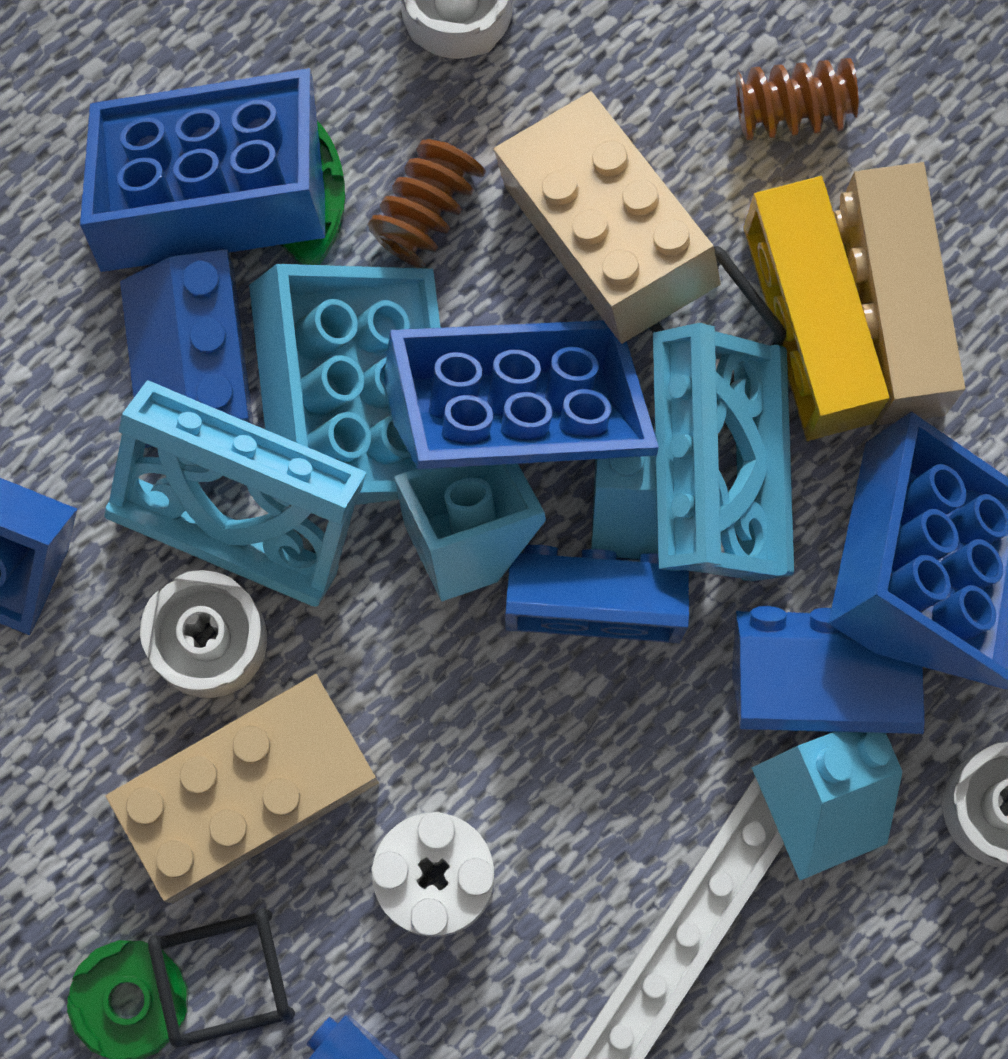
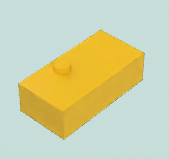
(817, 302)

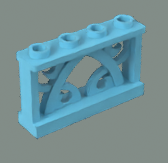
(279, 475)
(692, 496)

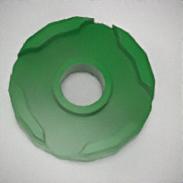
(91, 1005)

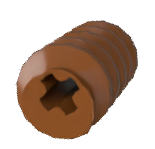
(798, 97)
(422, 198)

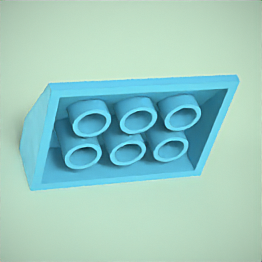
(326, 356)

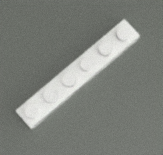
(686, 934)

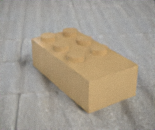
(607, 217)
(902, 288)
(241, 789)

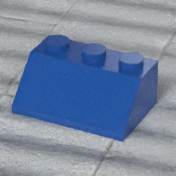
(188, 331)
(32, 550)
(596, 596)
(811, 677)

